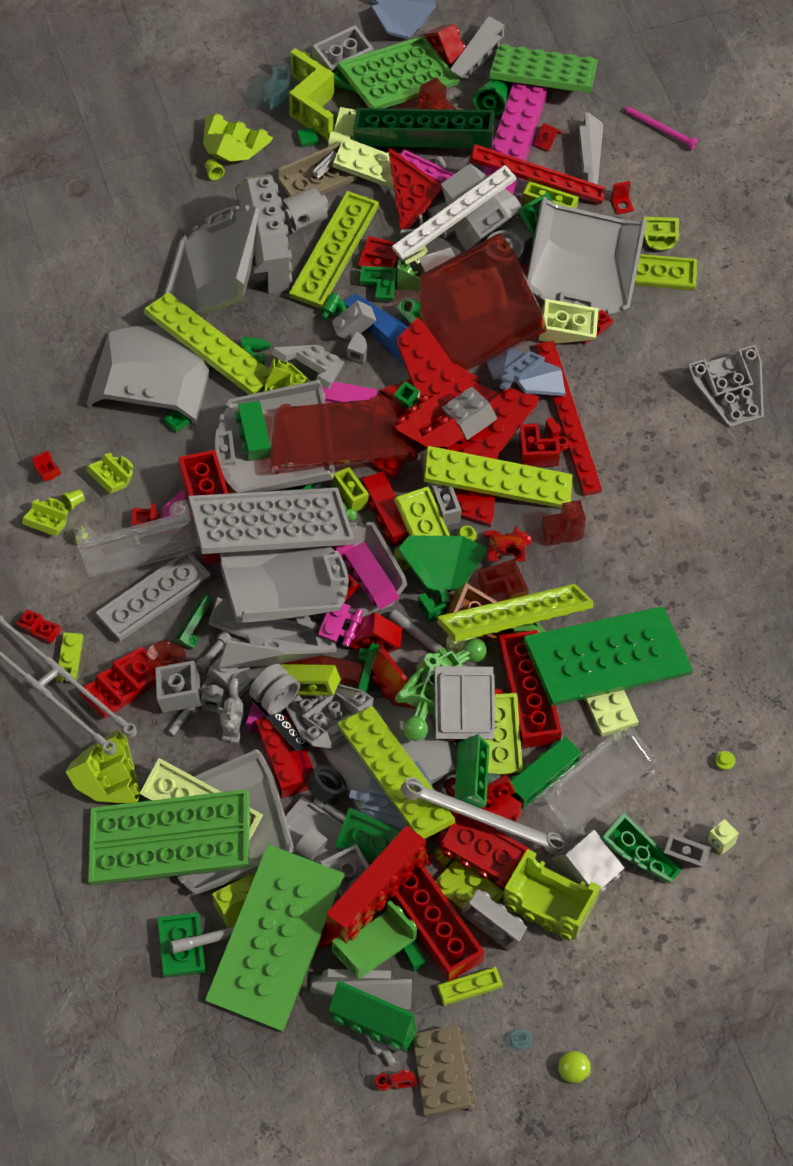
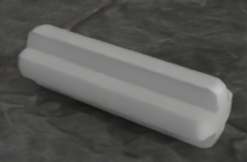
(325, 165)

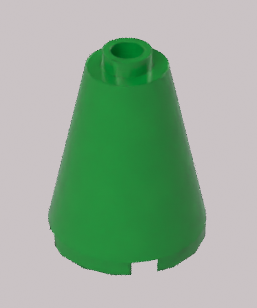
(492, 96)

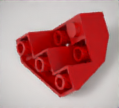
(428, 424)

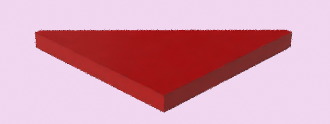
(412, 190)

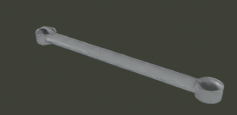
(482, 815)

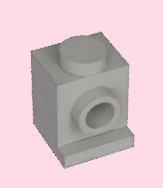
(215, 695)

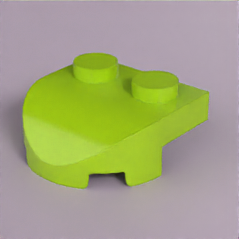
(661, 232)
(111, 472)
(47, 516)

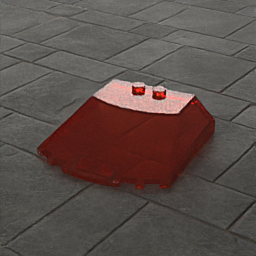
(480, 304)

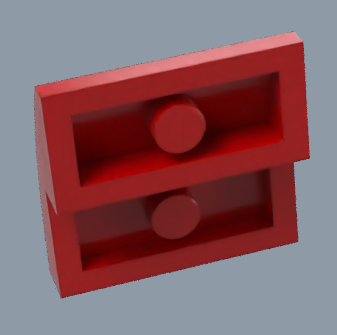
(378, 253)

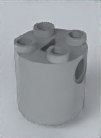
(304, 209)

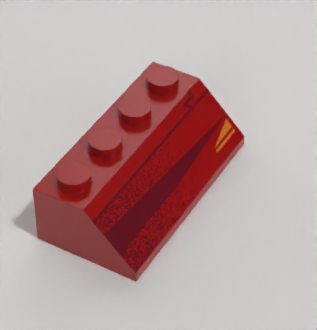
(287, 765)

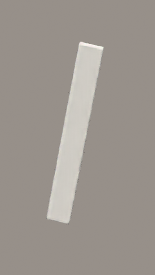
(454, 213)

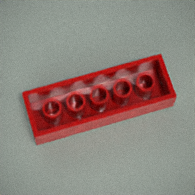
(202, 476)
(537, 718)
(376, 885)
(438, 925)

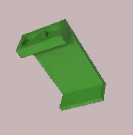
(376, 942)

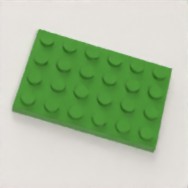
(544, 68)
(396, 72)

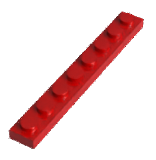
(538, 174)

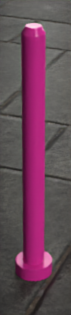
(690, 142)

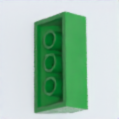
(372, 1017)

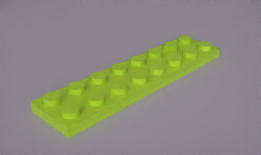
(334, 249)
(208, 343)
(497, 477)
(515, 612)
(390, 768)

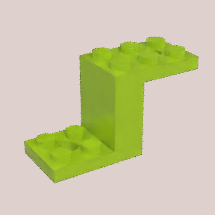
(311, 94)

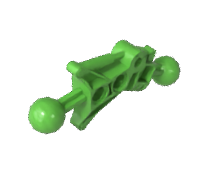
(423, 695)

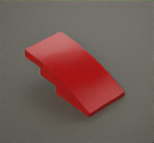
(122, 682)

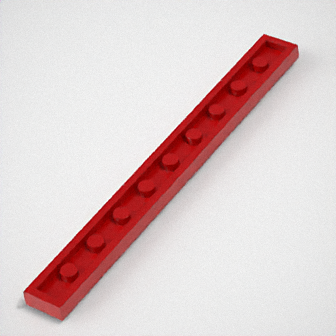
(572, 427)

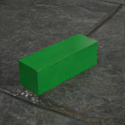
(414, 956)

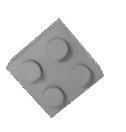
(470, 412)
(178, 686)

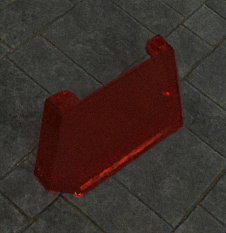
(337, 435)

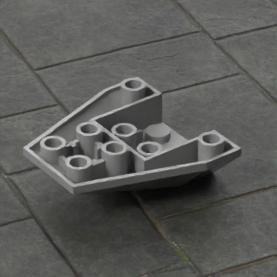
(484, 218)
(732, 385)
(319, 715)

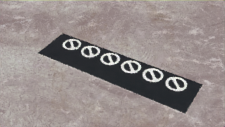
(284, 728)

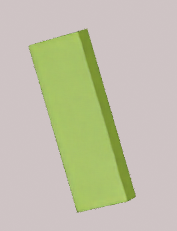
(469, 986)

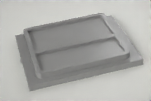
(464, 702)
(308, 815)

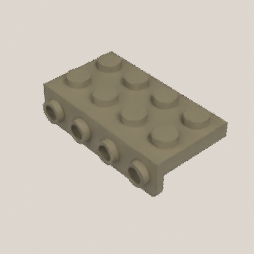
(299, 176)
(444, 1070)

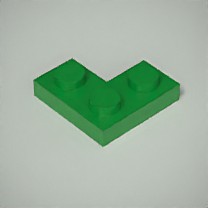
(381, 277)

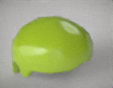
(574, 1067)

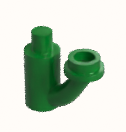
(332, 302)
(257, 344)

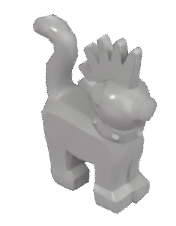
(232, 715)

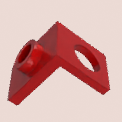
(546, 136)
(620, 194)

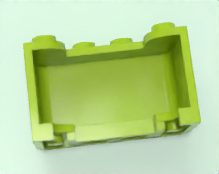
(549, 898)

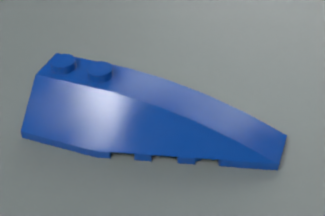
(385, 329)

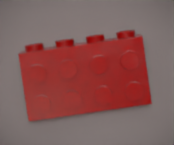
(482, 849)

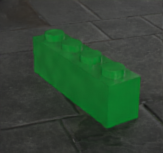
(472, 771)
(545, 771)

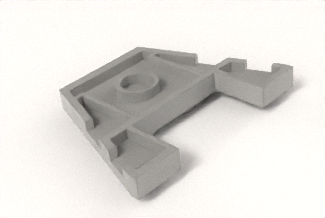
(316, 358)

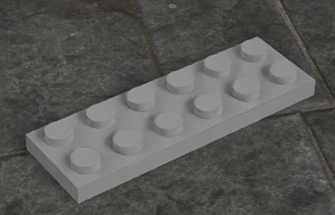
(153, 595)

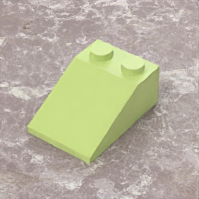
(568, 322)

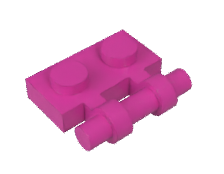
(334, 621)

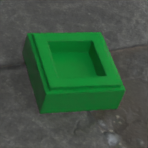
(307, 137)
(177, 421)

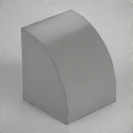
(357, 349)
(311, 844)

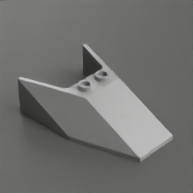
(268, 641)

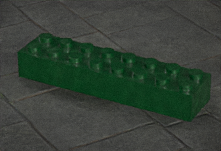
(424, 127)

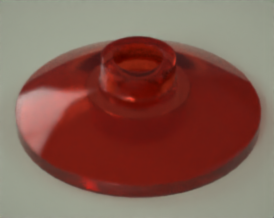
(165, 650)

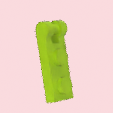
(70, 654)

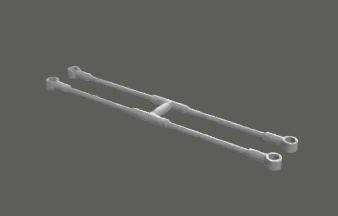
(58, 670)

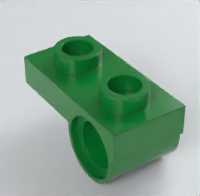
(406, 311)

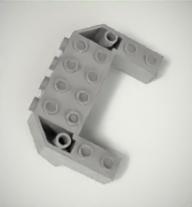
(271, 242)

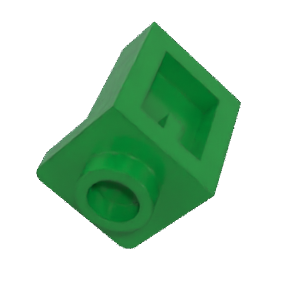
(429, 609)

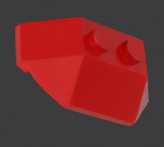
(388, 676)

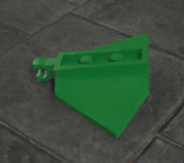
(442, 561)

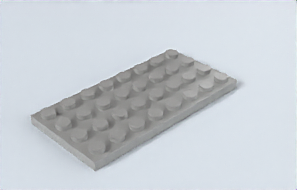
(270, 520)

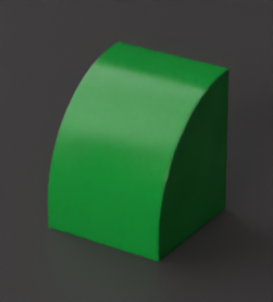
(406, 395)

